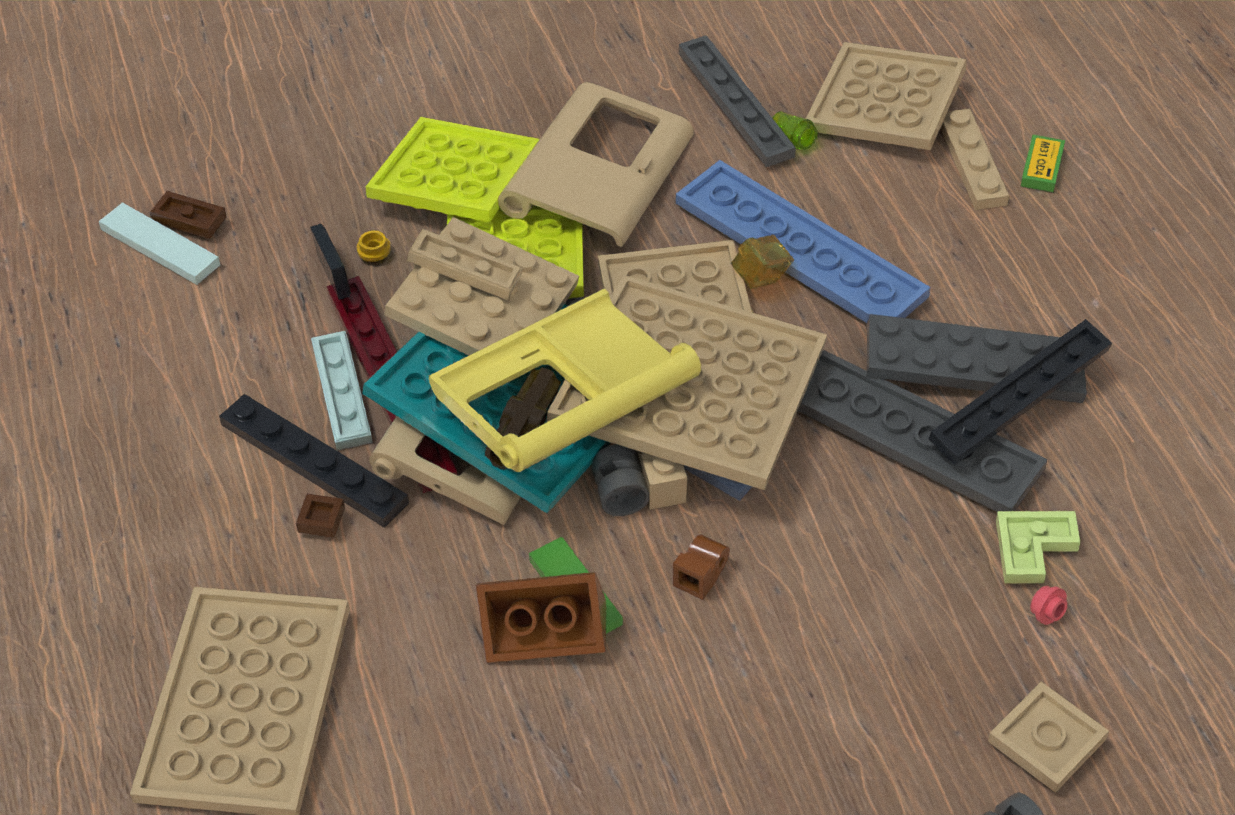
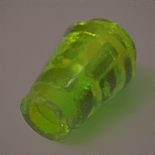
(797, 129)

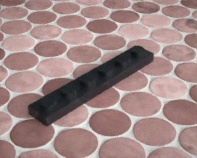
(1019, 391)
(314, 460)

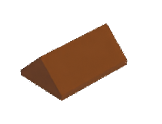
(542, 617)

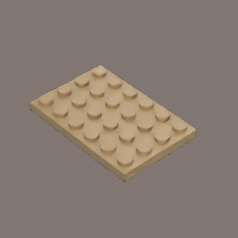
(242, 703)

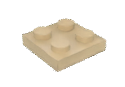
(1048, 736)

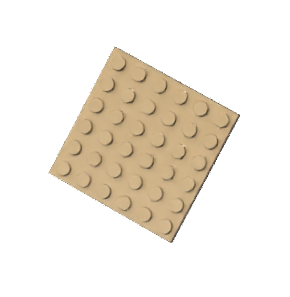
(739, 404)

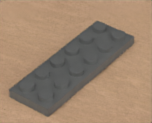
(955, 355)

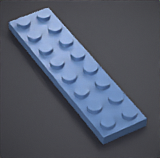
(821, 254)

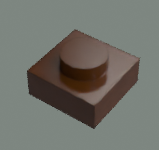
(320, 515)

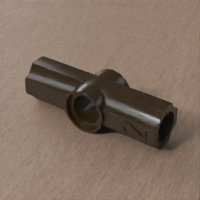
(528, 408)

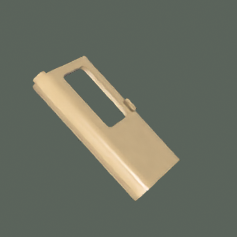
(587, 185)

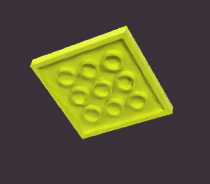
(450, 168)
(541, 234)

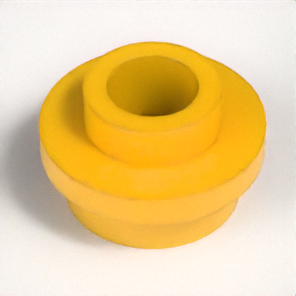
(373, 246)

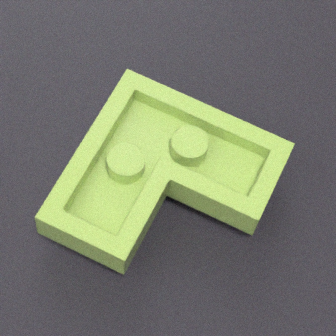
(1027, 535)

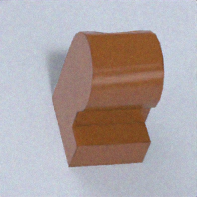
(702, 561)

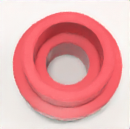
(1049, 604)

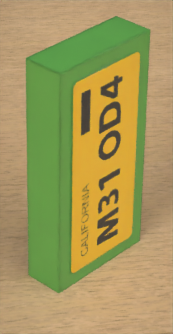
(1043, 163)

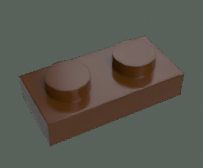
(188, 214)

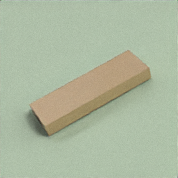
(464, 264)

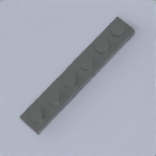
(737, 101)

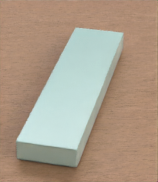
(159, 243)
(341, 390)

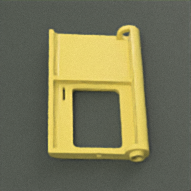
(593, 350)

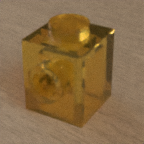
(761, 261)

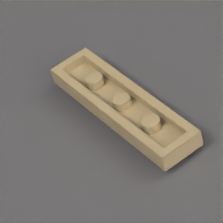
(973, 160)

